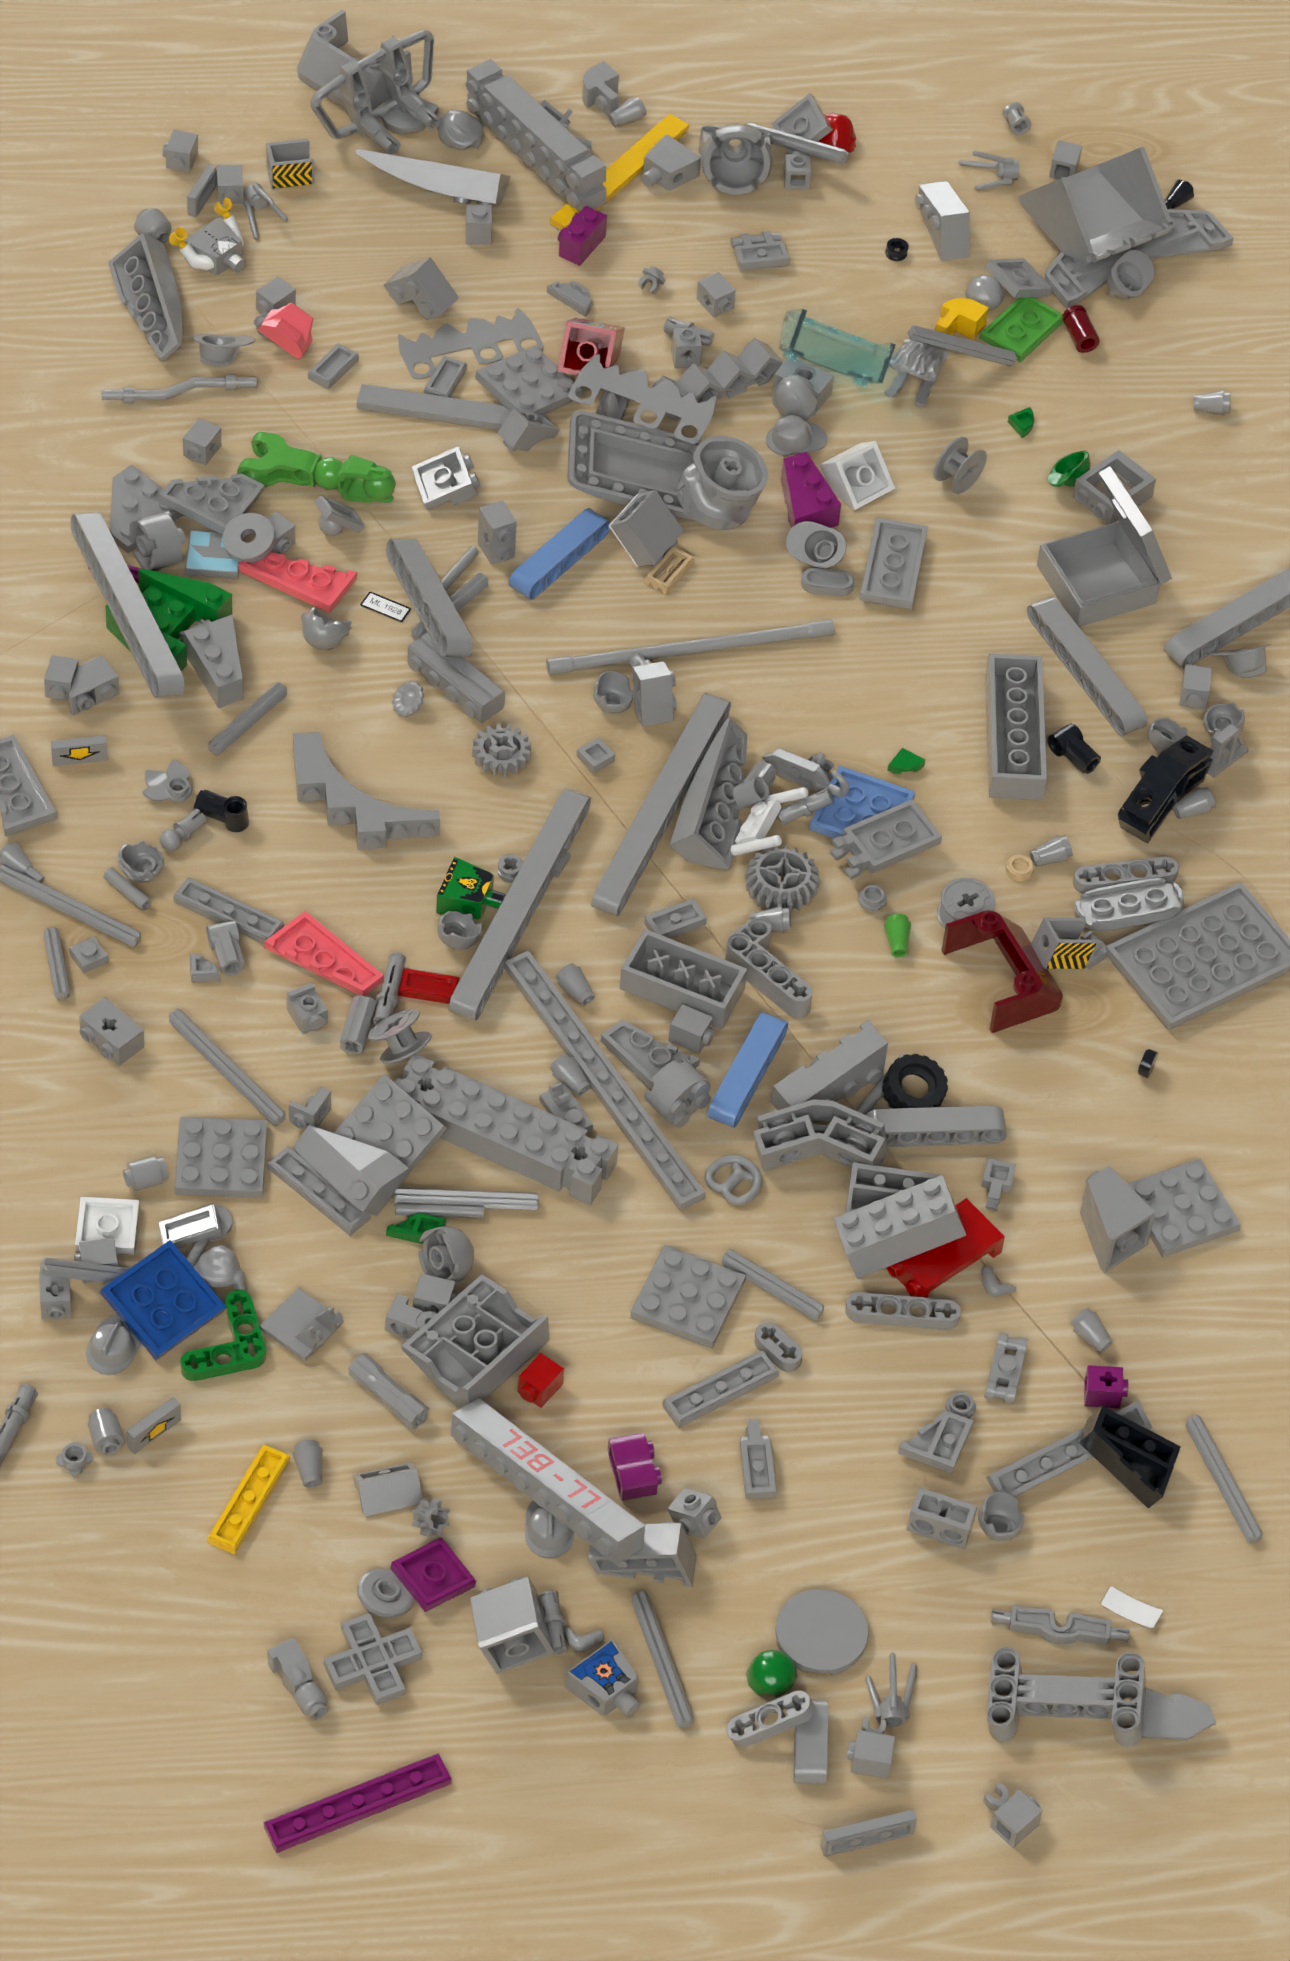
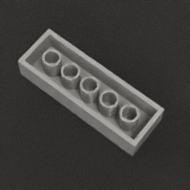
(1015, 727)

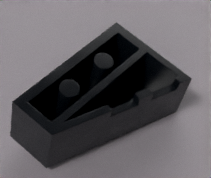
(1131, 1453)

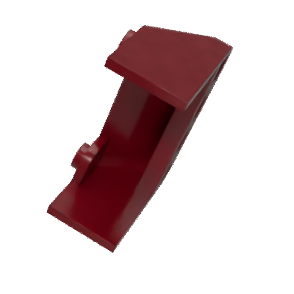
(1034, 985)

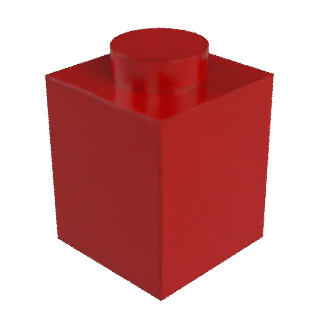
(540, 1380)

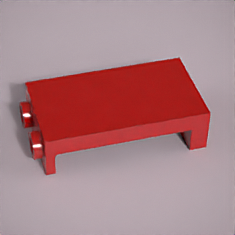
(934, 1267)

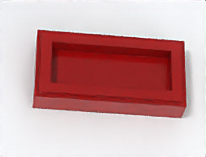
(427, 986)

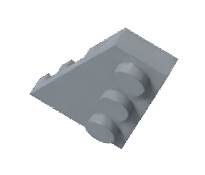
(641, 1051)

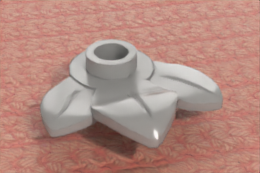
(169, 784)

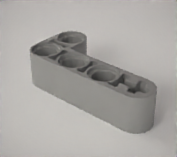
(765, 972)

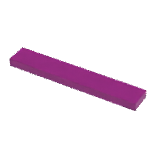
(357, 1803)

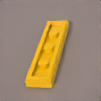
(248, 1499)

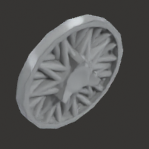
(384, 1593)

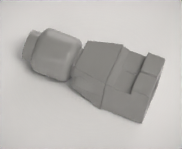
(297, 1678)

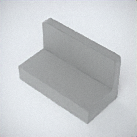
(388, 1488)

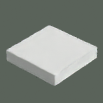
(108, 1219)

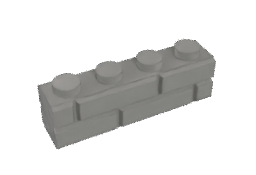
(457, 679)

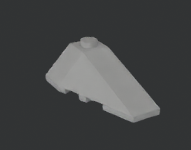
(355, 1169)

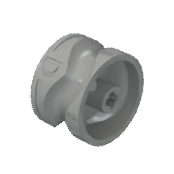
(722, 482)

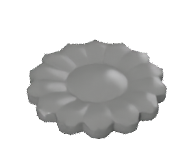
(408, 698)

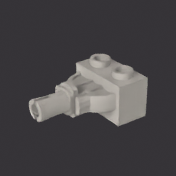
(652, 690)

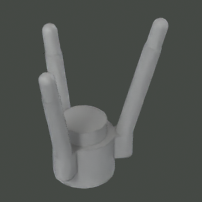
(1005, 168)
(258, 199)
(892, 1708)

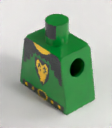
(467, 890)

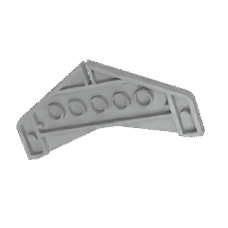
(1189, 233)

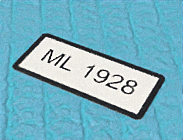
(385, 606)

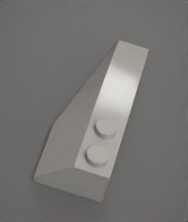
(443, 178)
(150, 292)
(709, 812)

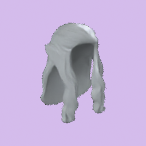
(920, 361)

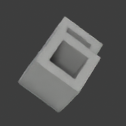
(600, 88)

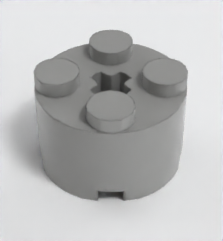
(157, 541)
(678, 1092)

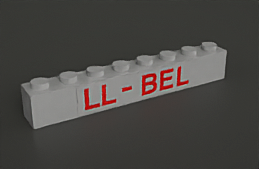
(548, 1481)

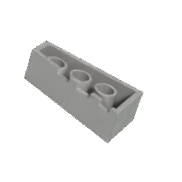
(836, 1074)

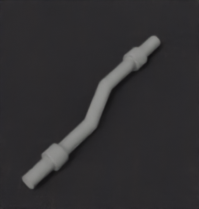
(230, 382)

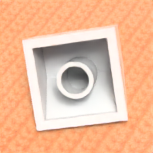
(858, 475)

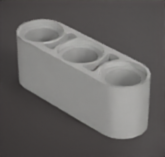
(812, 1746)

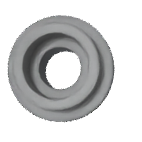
(963, 1400)

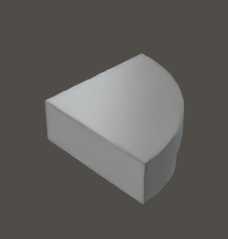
(202, 969)

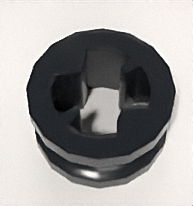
(897, 243)

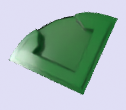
(1022, 421)
(905, 762)

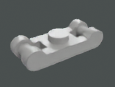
(1006, 1368)

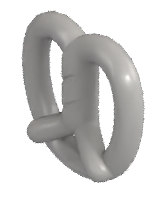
(735, 1178)

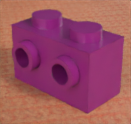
(582, 235)

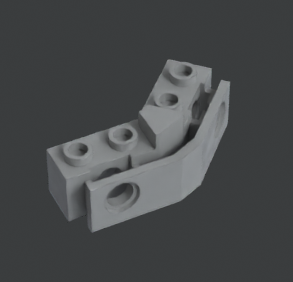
(790, 1136)

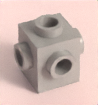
(695, 1512)

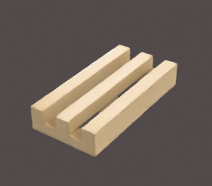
(678, 574)

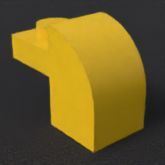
(962, 316)

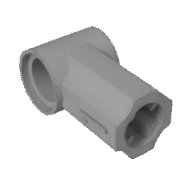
(756, 785)
(225, 942)

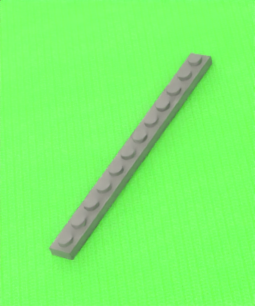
(605, 1080)

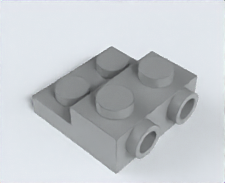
(446, 478)

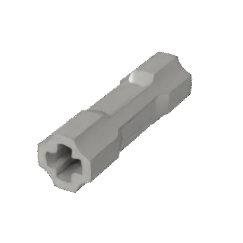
(372, 1377)

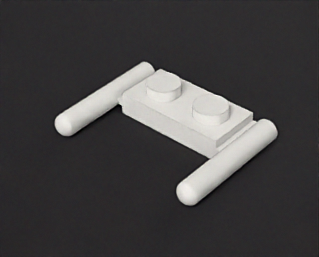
(759, 821)

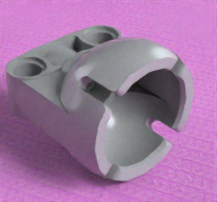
(738, 167)

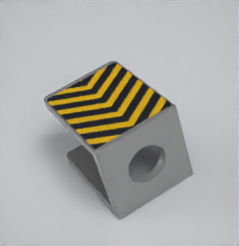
(289, 163)
(1063, 944)

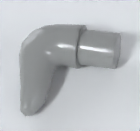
(992, 1287)
(585, 1642)

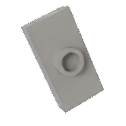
(676, 919)

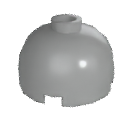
(446, 1253)

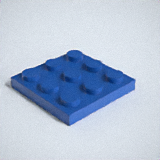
(162, 1299)

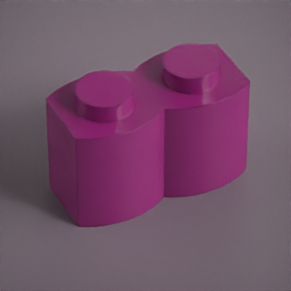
(633, 1466)

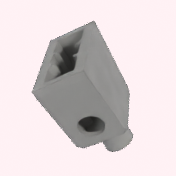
(670, 164)

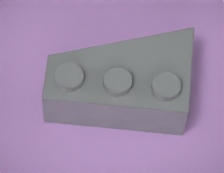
(664, 1555)

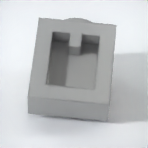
(313, 1112)

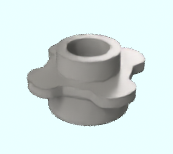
(71, 1451)

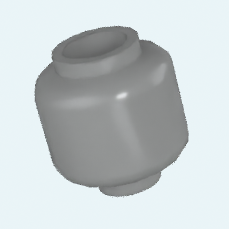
(153, 224)

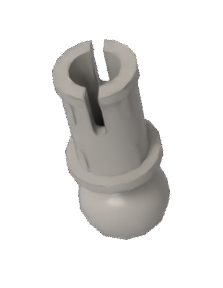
(172, 838)

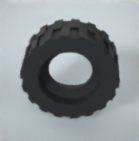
(921, 1067)

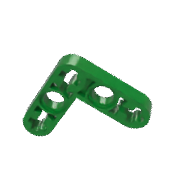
(237, 1350)

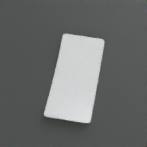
(1131, 1608)

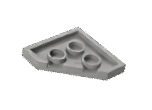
(132, 499)
(211, 499)

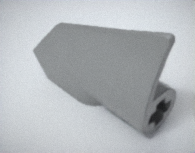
(1174, 1716)

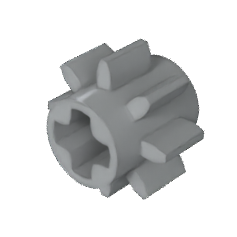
(431, 1510)

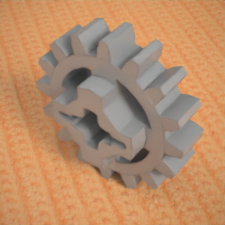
(501, 750)

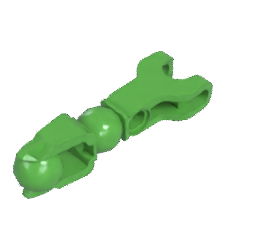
(301, 467)

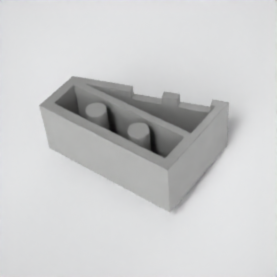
(945, 219)
(216, 659)
(874, 1182)

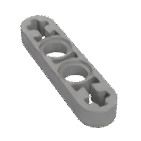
(1124, 871)
(903, 1305)

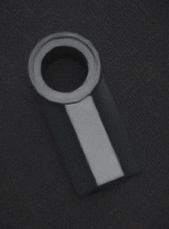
(1070, 743)
(229, 810)

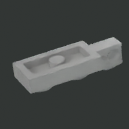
(757, 1463)

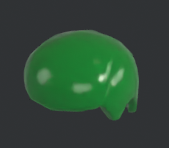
(771, 1673)

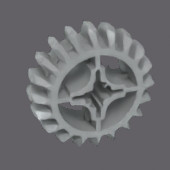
(765, 874)

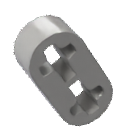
(780, 1345)

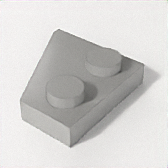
(939, 1442)

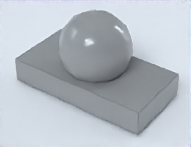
(337, 516)

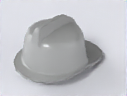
(1130, 275)
(220, 349)
(795, 436)
(816, 544)
(1245, 662)
(112, 1346)
(545, 1533)

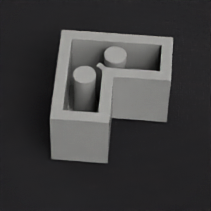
(423, 285)

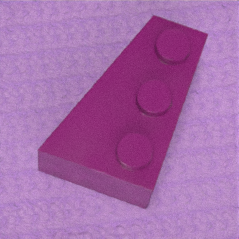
(808, 493)

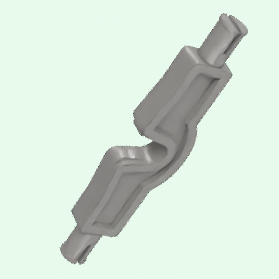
(1077, 1626)

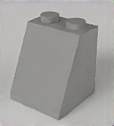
(1114, 1218)
(511, 1625)

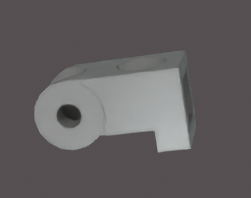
(405, 1319)

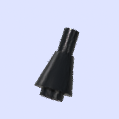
(1180, 193)

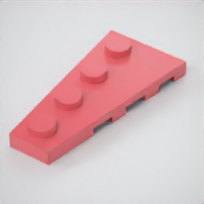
(299, 579)
(323, 953)

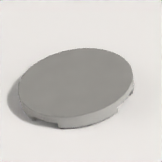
(822, 1631)

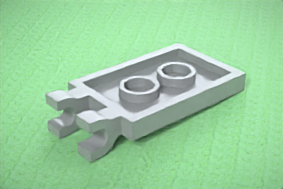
(885, 839)

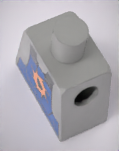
(605, 1681)

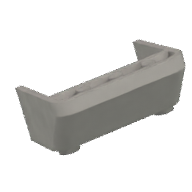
(323, 60)

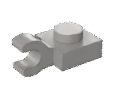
(997, 1178)

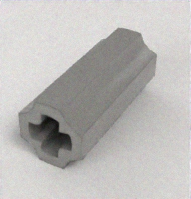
(358, 1024)

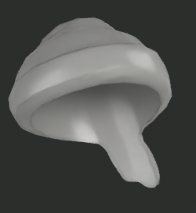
(221, 1268)

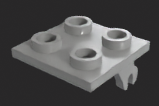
(302, 1324)

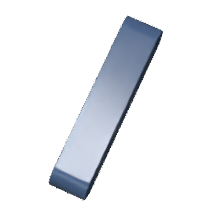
(559, 553)
(747, 1069)

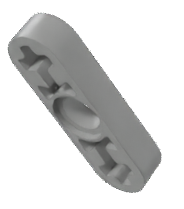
(782, 1723)

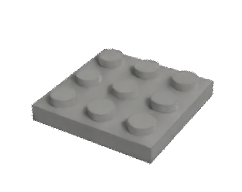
(527, 382)
(393, 1122)
(221, 1157)
(1186, 1207)
(688, 1296)

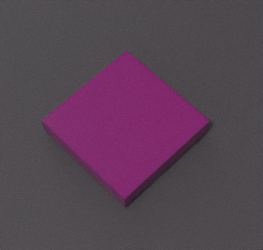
(433, 1574)

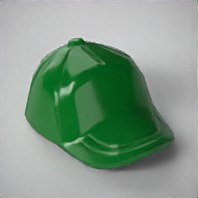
(1069, 469)

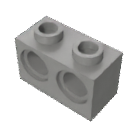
(941, 1518)

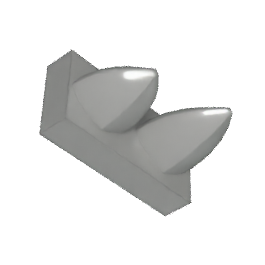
(612, 405)

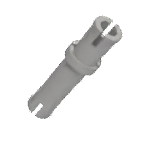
(387, 999)
(15, 1416)

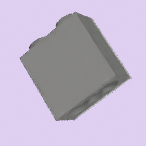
(646, 529)

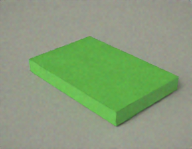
(1022, 327)

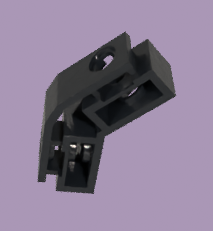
(1162, 784)

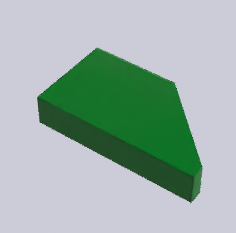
(414, 1227)

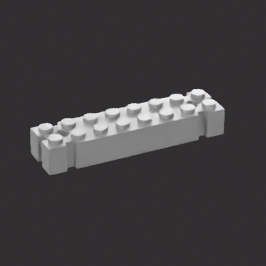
(536, 136)
(511, 1130)

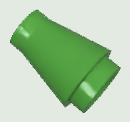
(898, 932)

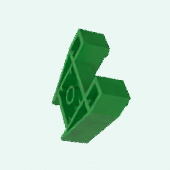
(175, 606)

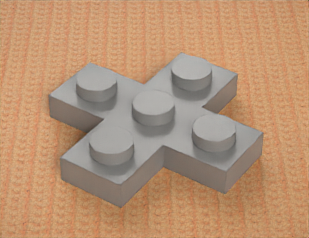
(373, 1659)

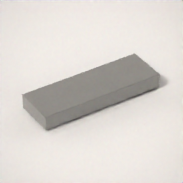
(868, 1833)

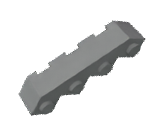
(728, 373)

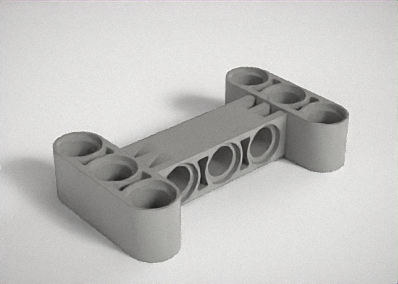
(1066, 1696)

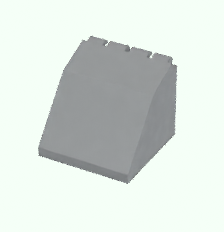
(1101, 208)

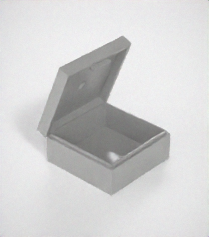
(1106, 567)

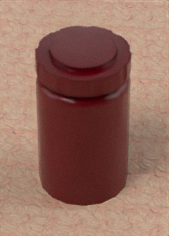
(1080, 328)

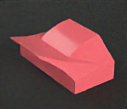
(289, 329)

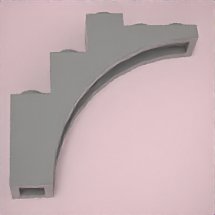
(346, 804)

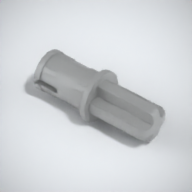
(705, 335)

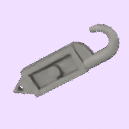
(805, 773)

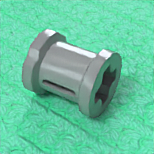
(1018, 121)

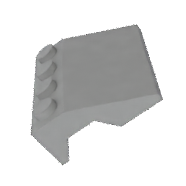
(476, 1342)

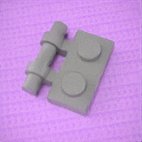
(760, 251)

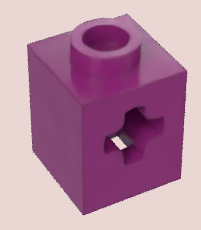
(1104, 1386)

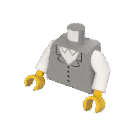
(215, 245)

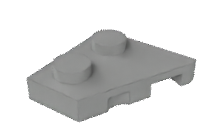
(1227, 749)

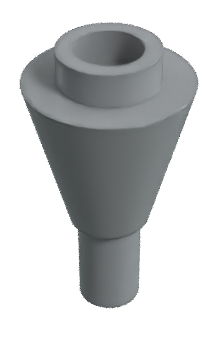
(15, 858)

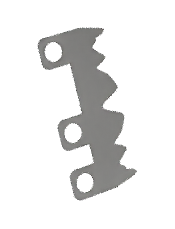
(479, 335)
(659, 399)

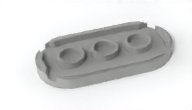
(1129, 904)

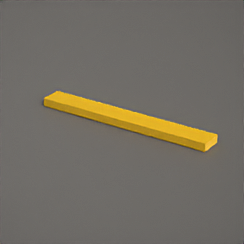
(628, 165)

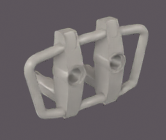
(398, 82)

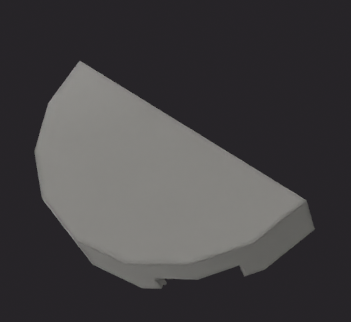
(572, 295)

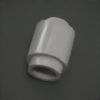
(145, 1173)
(105, 1431)

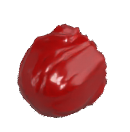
(842, 132)

